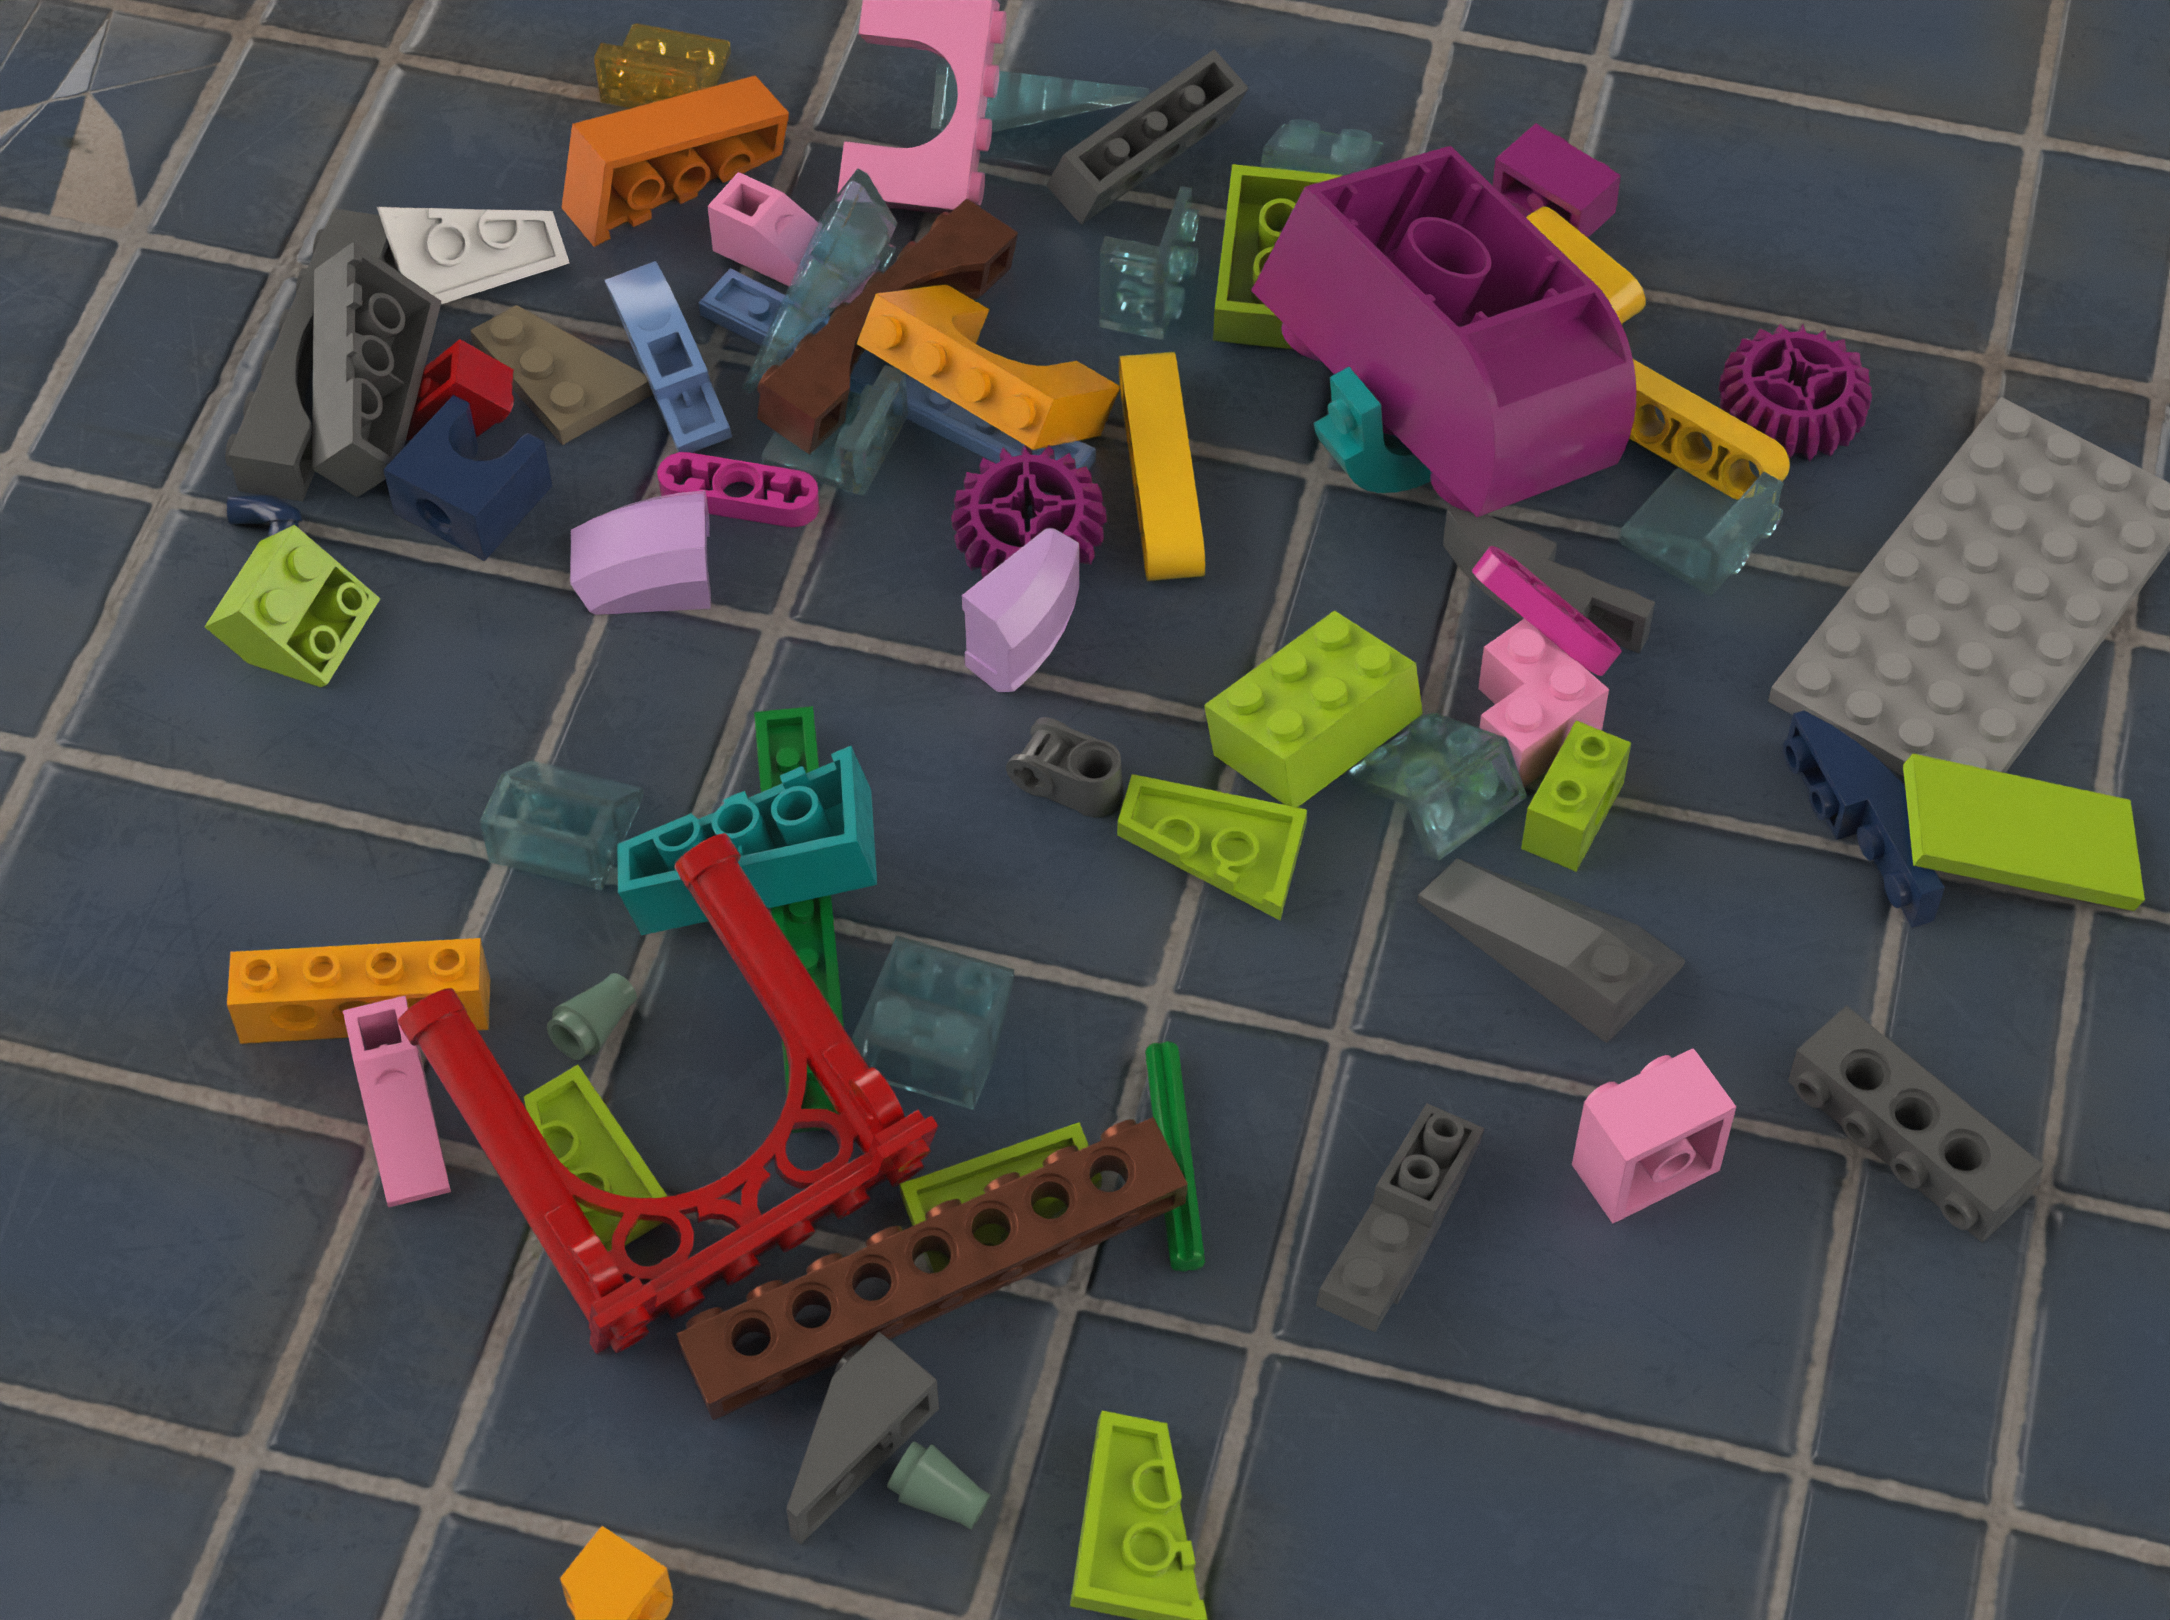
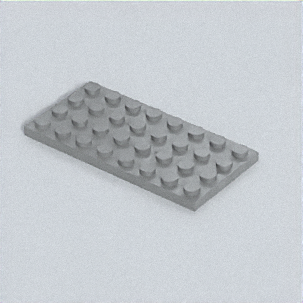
(1985, 597)

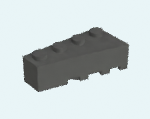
(366, 365)

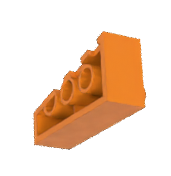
(667, 151)

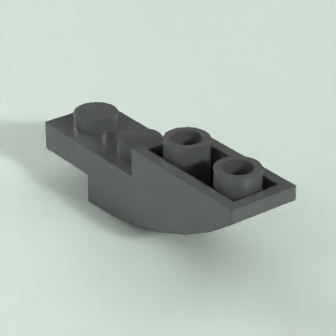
(1614, 610)
(1401, 1219)

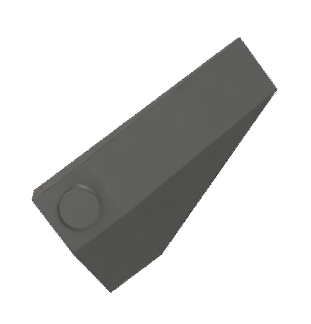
(1566, 951)

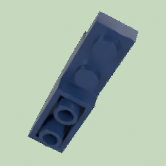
(1863, 799)

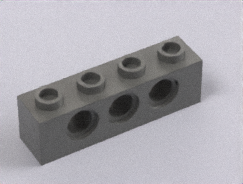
(1147, 136)
(1904, 1092)

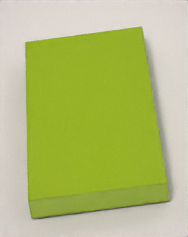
(2022, 832)

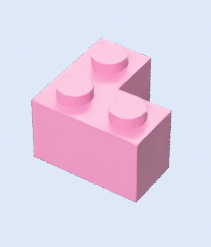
(1536, 696)

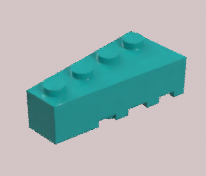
(793, 844)

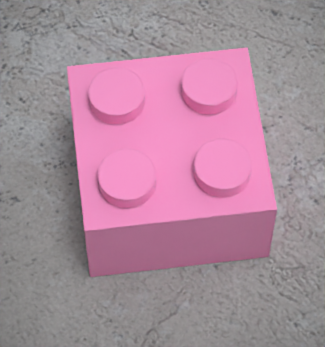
(1652, 1134)

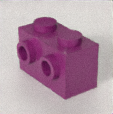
(1554, 174)

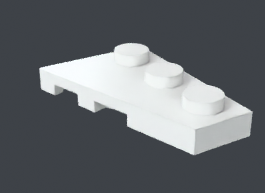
(471, 249)

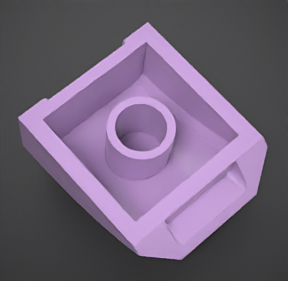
(644, 556)
(1021, 610)

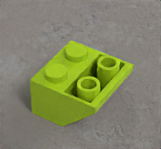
(293, 609)

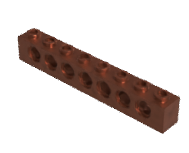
(916, 1297)

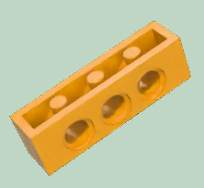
(305, 990)

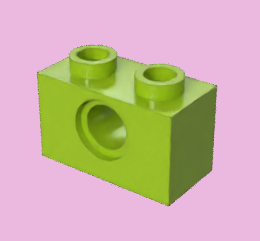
(1575, 795)

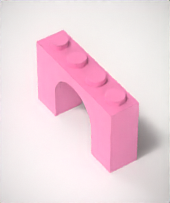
(945, 169)

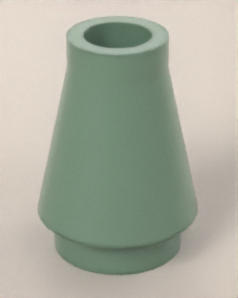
(588, 1019)
(937, 1486)

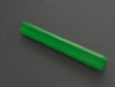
(1170, 1114)

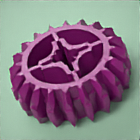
(1797, 390)
(998, 503)

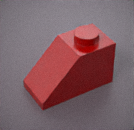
(470, 376)

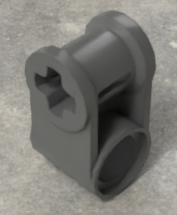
(1064, 767)

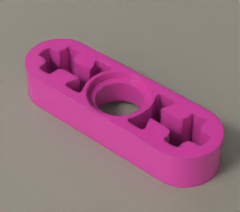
(752, 507)
(1546, 610)

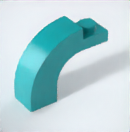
(1357, 440)

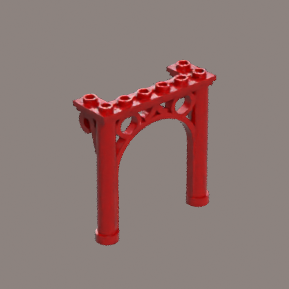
(550, 1192)

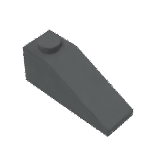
(866, 1416)

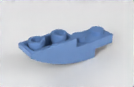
(669, 358)

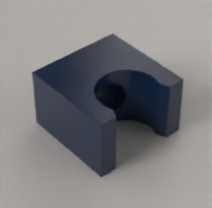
(461, 498)

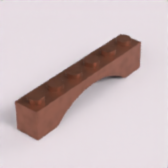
(811, 389)

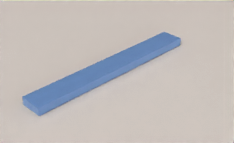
(749, 310)

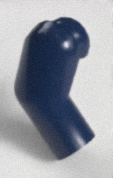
(262, 510)

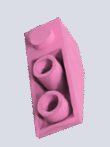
(761, 228)
(396, 1103)

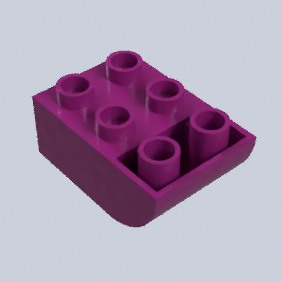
(1460, 325)

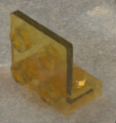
(658, 65)

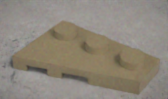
(558, 374)

